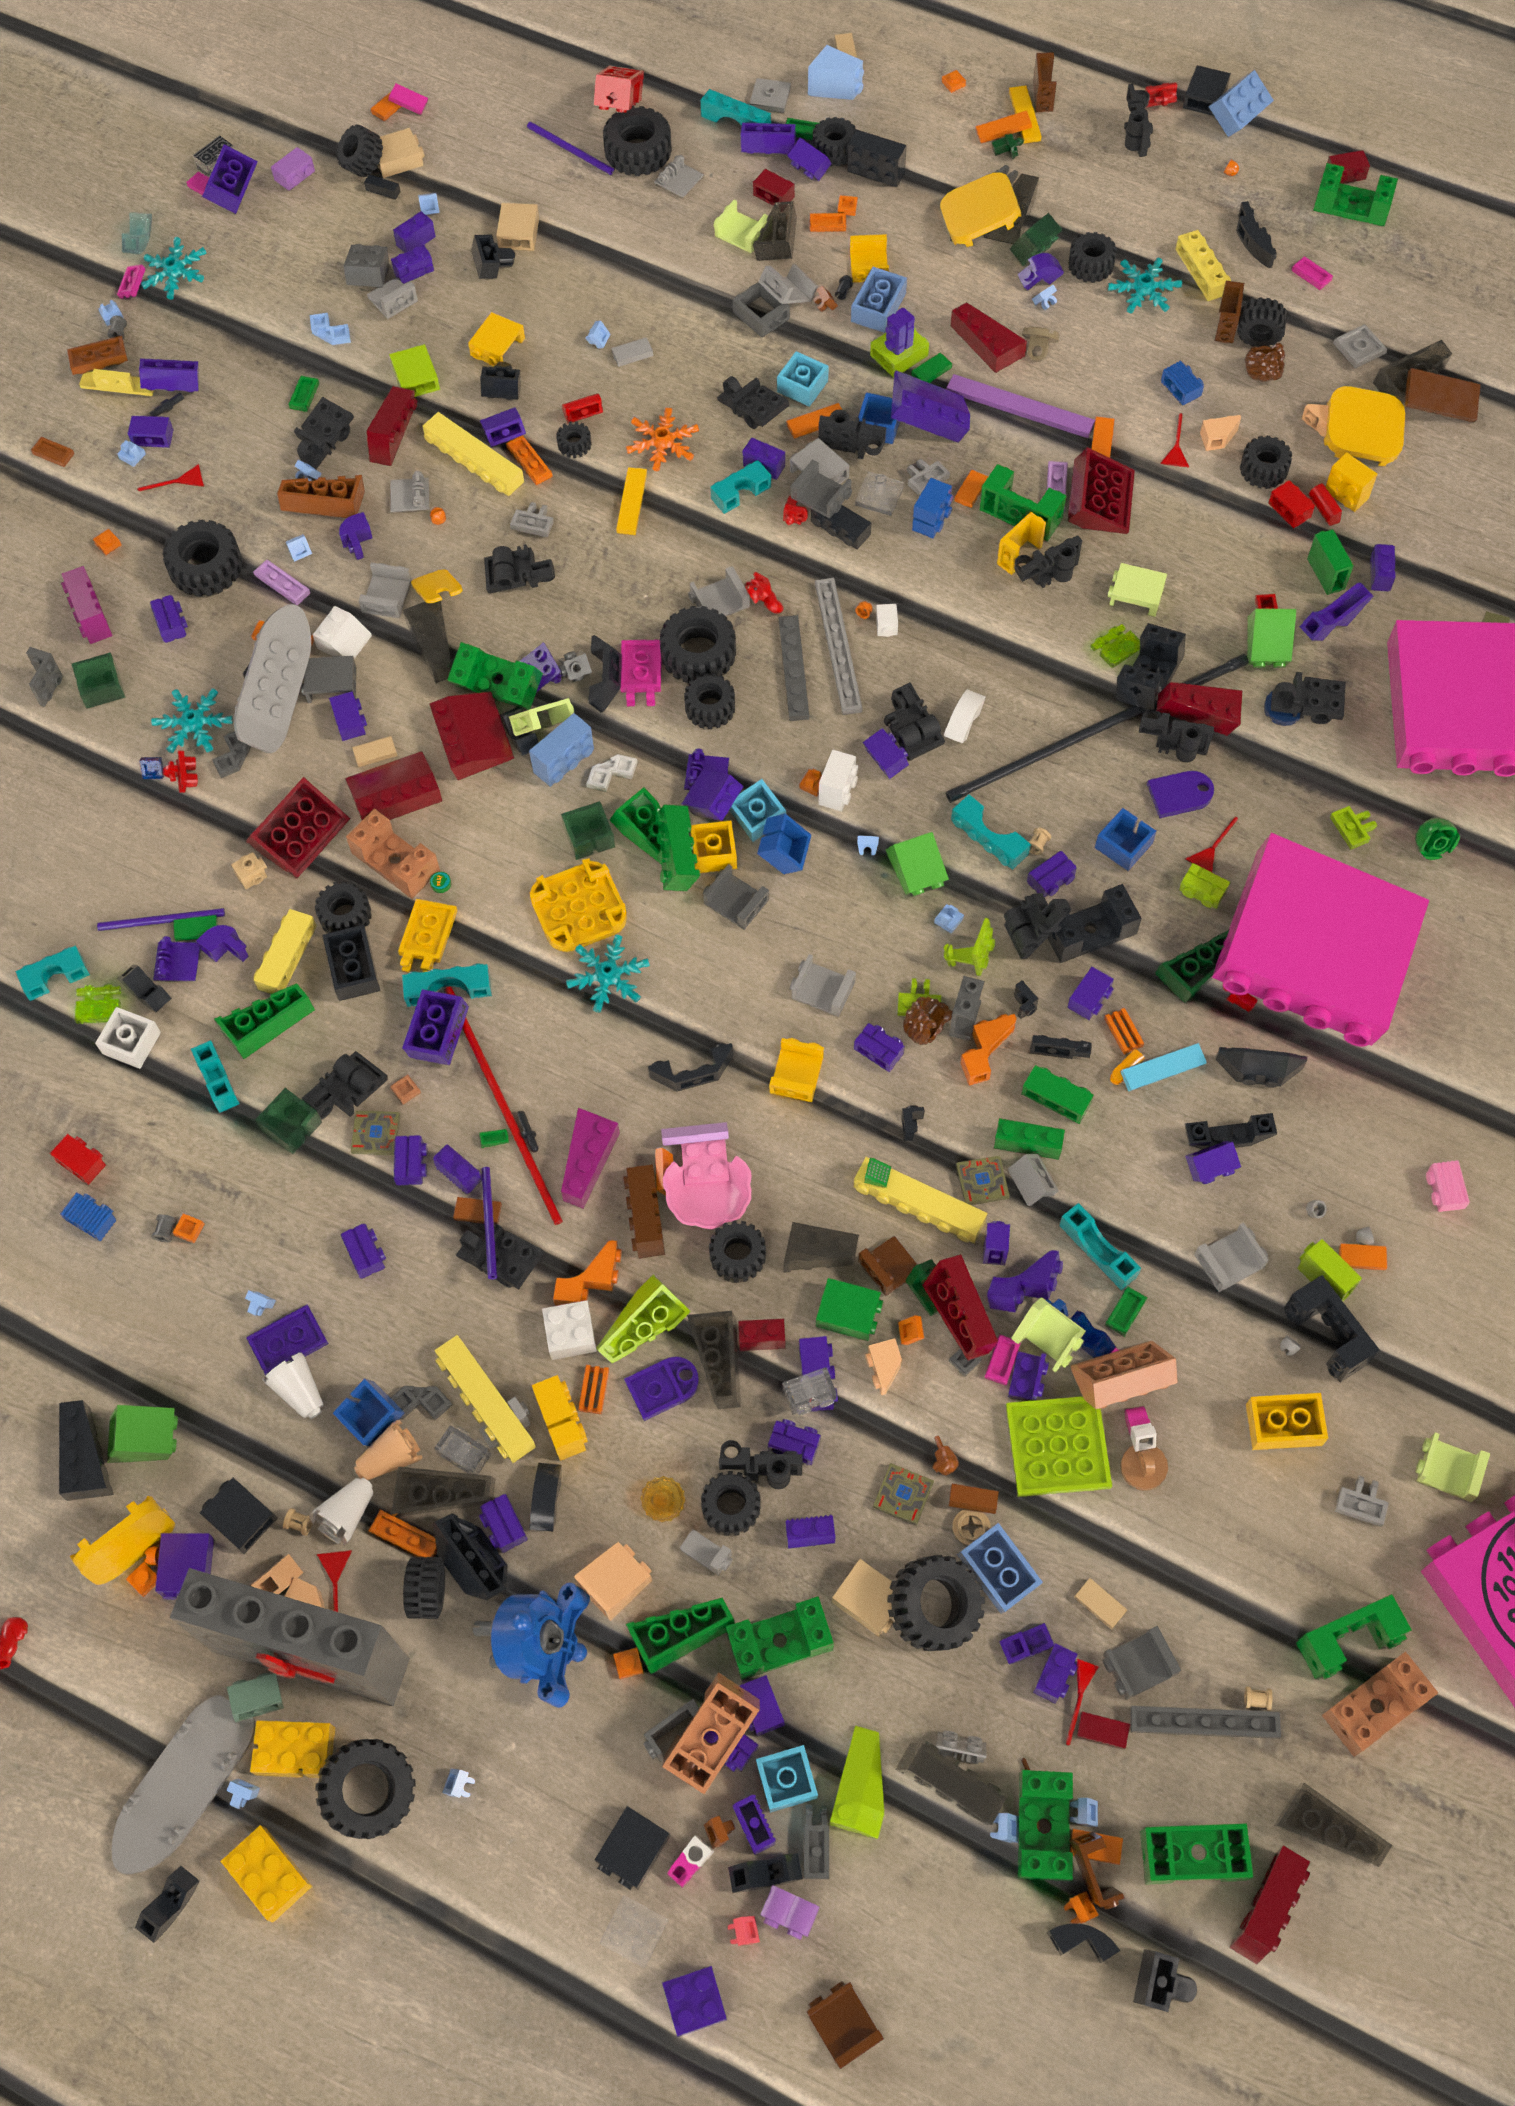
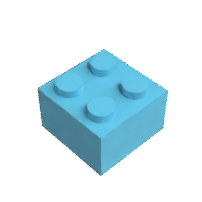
(802, 379)
(754, 807)
(786, 1778)

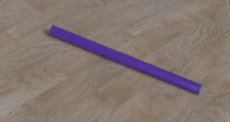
(567, 146)
(109, 925)
(489, 1224)

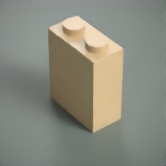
(400, 153)
(518, 226)
(865, 1598)

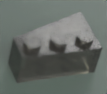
(778, 235)
(819, 1247)

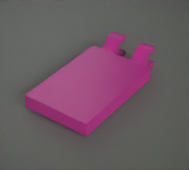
(640, 669)

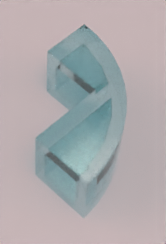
(140, 230)

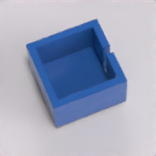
(877, 412)
(932, 508)
(1121, 843)
(784, 844)
(370, 1415)

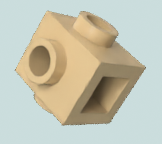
(249, 870)

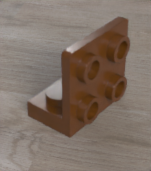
(887, 1265)

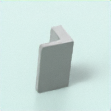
(1032, 1178)

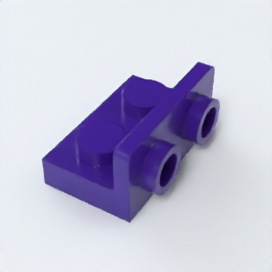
(1027, 1377)

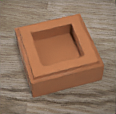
(405, 1089)

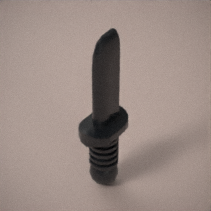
(528, 1134)

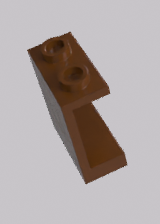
(1043, 86)
(1230, 311)
(1081, 1847)
(843, 2024)

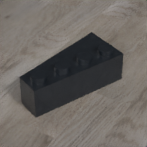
(80, 1455)

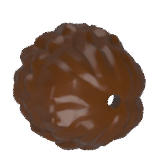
(1265, 362)
(926, 1020)

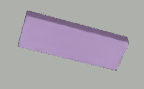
(1057, 476)
(281, 582)
(695, 1133)

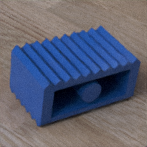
(1182, 382)
(88, 1216)

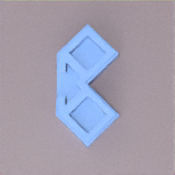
(332, 334)

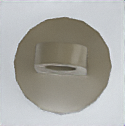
(1039, 338)

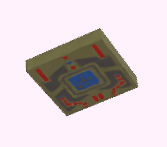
(375, 1132)
(982, 1180)
(903, 1494)

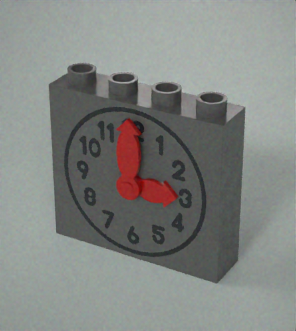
(291, 1637)

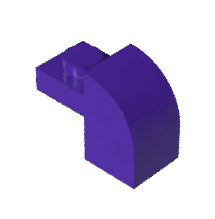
(1041, 267)
(353, 531)
(219, 940)

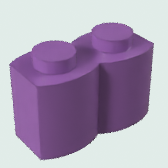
(790, 1912)

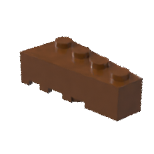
(645, 1211)

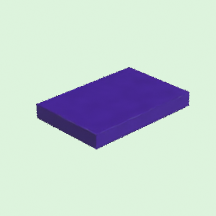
(286, 1337)

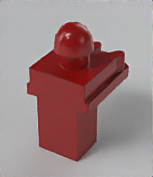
(794, 513)
(1244, 1001)

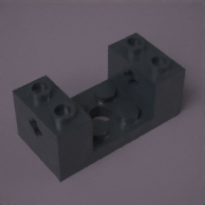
(1153, 669)
(1112, 918)
(1357, 1346)

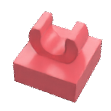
(745, 1931)

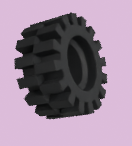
(574, 448)

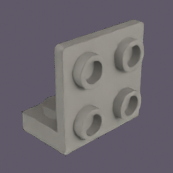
(393, 297)

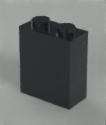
(1205, 89)
(238, 1515)
(631, 1849)

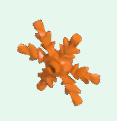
(662, 439)

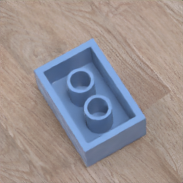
(1241, 103)
(878, 299)
(562, 750)
(1000, 1568)

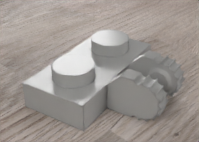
(920, 479)
(532, 523)
(1362, 1506)

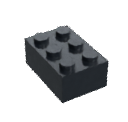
(876, 158)
(351, 963)

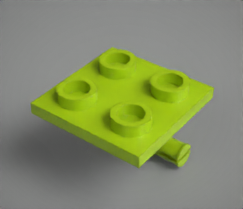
(973, 955)

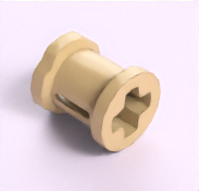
(1038, 840)
(289, 1522)
(1258, 1698)

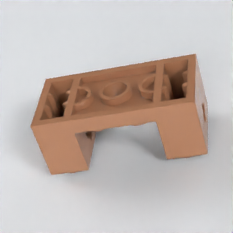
(377, 844)
(1399, 1689)
(727, 1712)

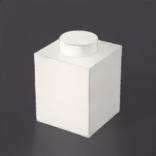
(886, 620)

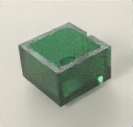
(1036, 239)
(98, 680)
(588, 830)
(288, 1120)

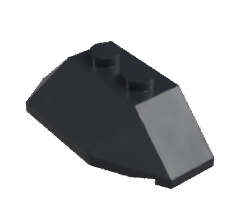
(1260, 1066)
(470, 1557)

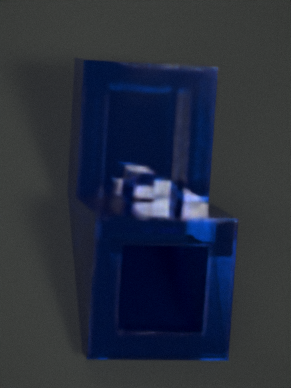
(1096, 1341)

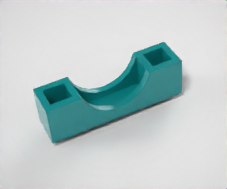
(717, 105)
(1008, 848)
(472, 979)
(1114, 1263)

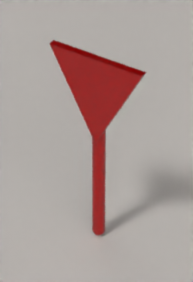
(1176, 456)
(191, 477)
(1206, 857)
(334, 1565)
(1085, 1673)

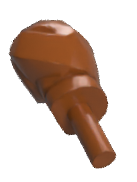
(946, 1459)

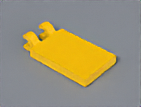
(426, 934)

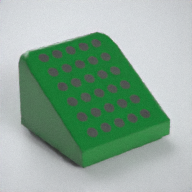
(877, 1173)

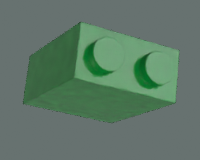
(1330, 562)
(849, 1309)

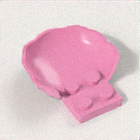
(707, 1186)

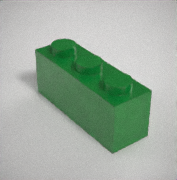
(1057, 1094)
(1029, 1138)

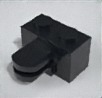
(490, 257)
(500, 381)
(1160, 1982)

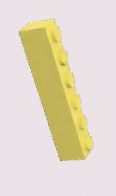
(473, 454)
(925, 1203)
(485, 1399)

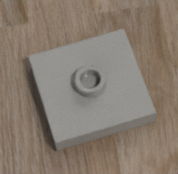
(770, 95)
(1360, 346)

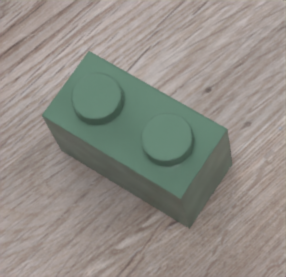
(255, 1697)

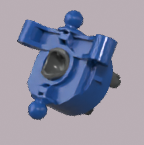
(537, 1639)

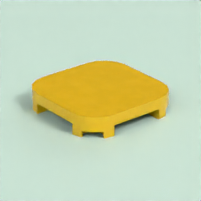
(979, 208)
(1365, 424)
(578, 906)
(123, 1543)

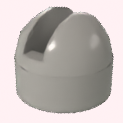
(1317, 1212)
(1364, 1236)
(1289, 1344)

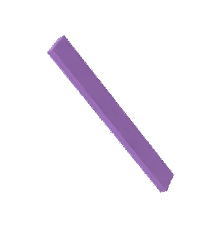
(1021, 406)

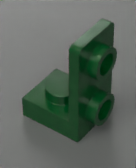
(916, 1280)

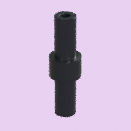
(166, 405)

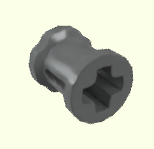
(117, 327)
(163, 1228)

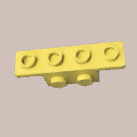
(113, 382)

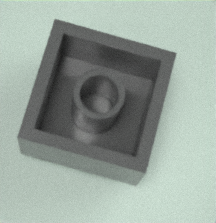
(366, 265)

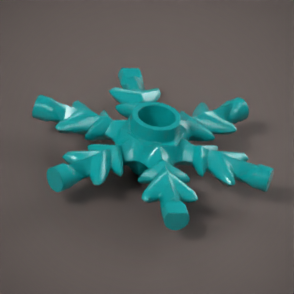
(173, 268)
(1144, 285)
(192, 720)
(607, 973)

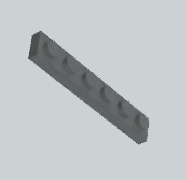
(793, 668)
(1205, 1722)

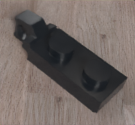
(1059, 1047)

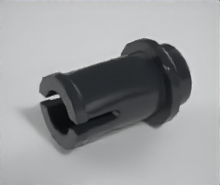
(846, 283)

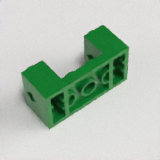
(1371, 205)
(1002, 502)
(476, 672)
(1383, 1621)
(805, 1634)
(1045, 1797)
(1169, 1855)

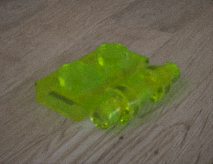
(1119, 650)
(96, 1010)

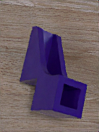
(1339, 613)
(1035, 1282)

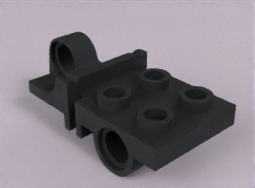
(1138, 126)
(752, 401)
(321, 431)
(850, 436)
(1055, 563)
(512, 569)
(1312, 697)
(912, 724)
(1180, 735)
(1033, 921)
(347, 1085)
(513, 1256)
(762, 1464)

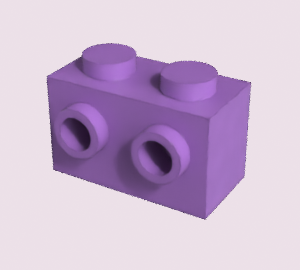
(293, 168)

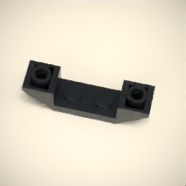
(604, 692)
(662, 1073)
(1242, 1135)

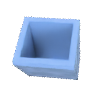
(835, 75)

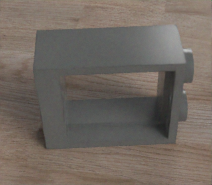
(767, 323)

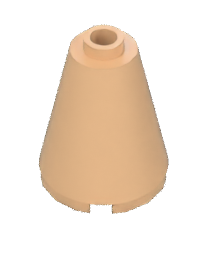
(388, 1452)

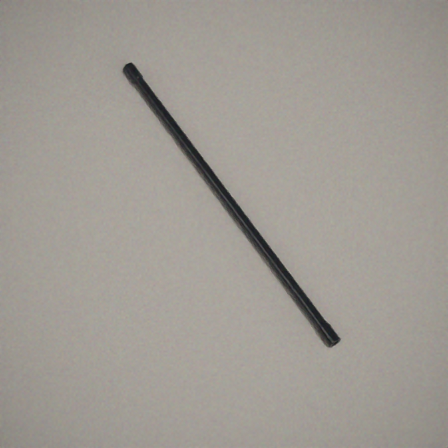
(964, 789)

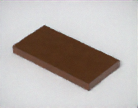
(1442, 395)

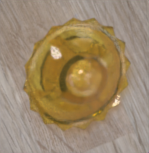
(663, 1499)

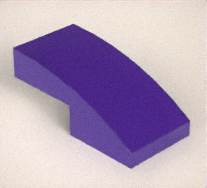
(1027, 1643)

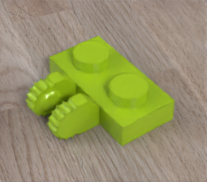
(1350, 826)
(906, 999)

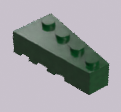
(1193, 969)

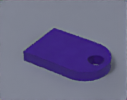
(1179, 793)
(660, 1386)

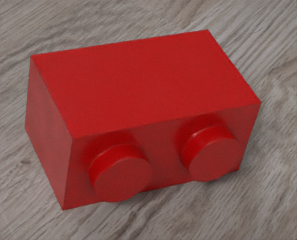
(1291, 504)
(78, 1159)

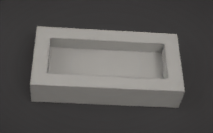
(632, 352)

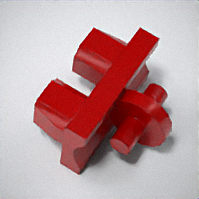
(1162, 94)
(179, 770)

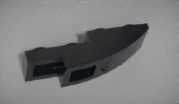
(1255, 239)

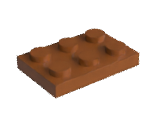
(97, 355)

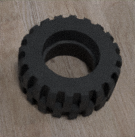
(637, 157)
(199, 538)
(697, 624)
(964, 1599)
(398, 1797)

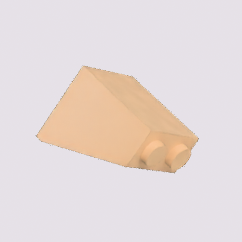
(614, 1579)

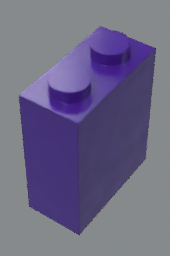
(712, 795)
(177, 1555)

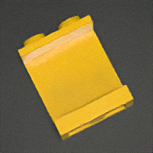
(865, 253)
(495, 338)
(1028, 529)
(797, 1069)

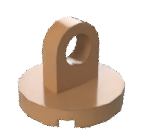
(1144, 1468)

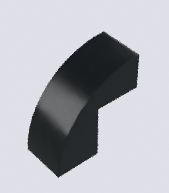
(522, 742)
(144, 989)
(545, 1496)
(765, 1873)
(168, 1905)
(1070, 1935)

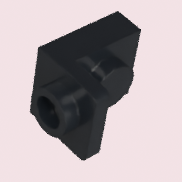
(1025, 996)
(909, 1120)

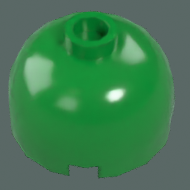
(1436, 838)

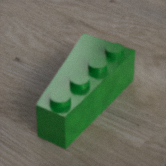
(676, 848)
(265, 1019)
(679, 1632)

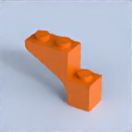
(987, 1037)
(599, 1275)

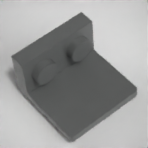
(46, 677)

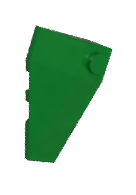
(638, 821)

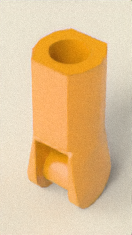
(1132, 1059)

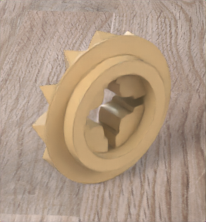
(962, 1519)

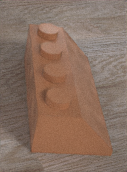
(1125, 1374)

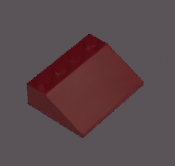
(1101, 493)
(471, 733)
(395, 787)
(298, 828)

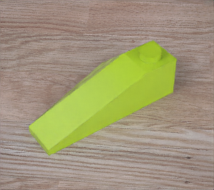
(644, 1317)
(860, 1792)

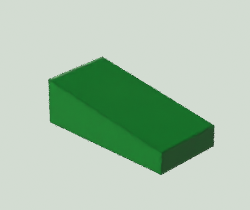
(493, 1138)

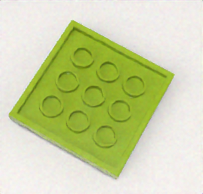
(1057, 1446)

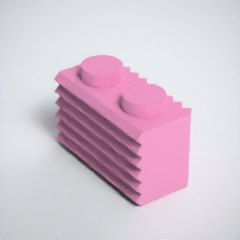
(1447, 1186)

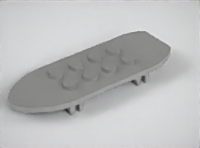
(273, 679)
(180, 1786)

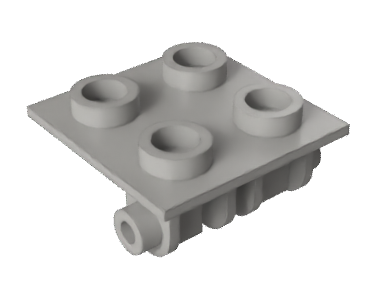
(678, 177)
(410, 493)
(972, 1746)

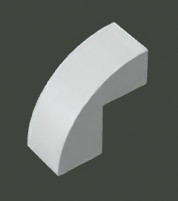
(963, 716)

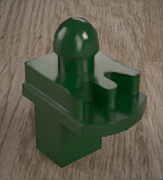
(1008, 144)

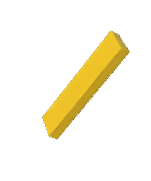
(1022, 102)
(631, 501)

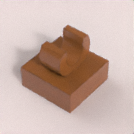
(825, 299)
(718, 1831)

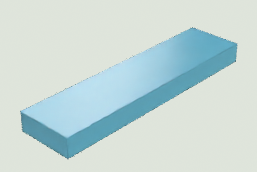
(1163, 1067)

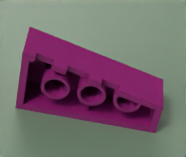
(86, 605)
(588, 1152)

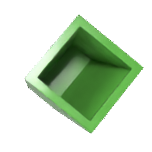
(1270, 637)
(918, 864)
(141, 1434)

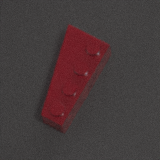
(987, 337)
(389, 425)
(1202, 705)
(961, 1307)
(1272, 1905)

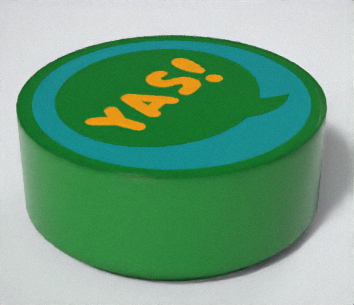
(440, 882)

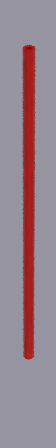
(509, 1119)

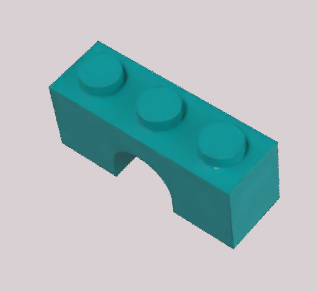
(752, 478)
(35, 976)
(215, 1076)

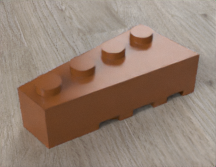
(322, 497)

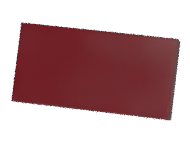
(1103, 1730)

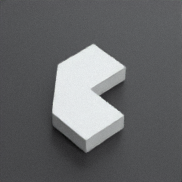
(618, 765)

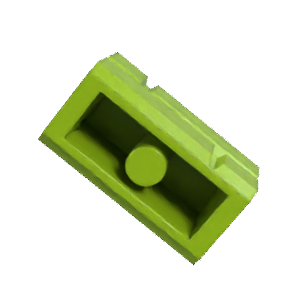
(1204, 886)

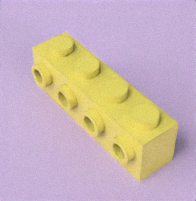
(1202, 264)
(285, 952)

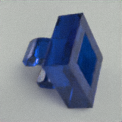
(151, 767)

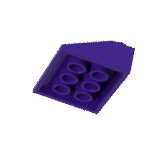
(929, 407)

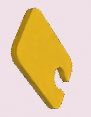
(433, 583)

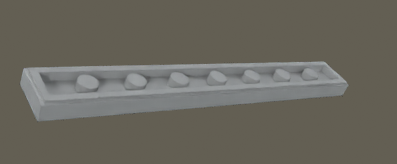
(838, 646)

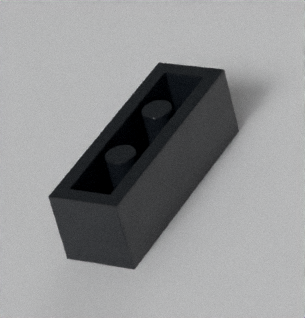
(382, 186)

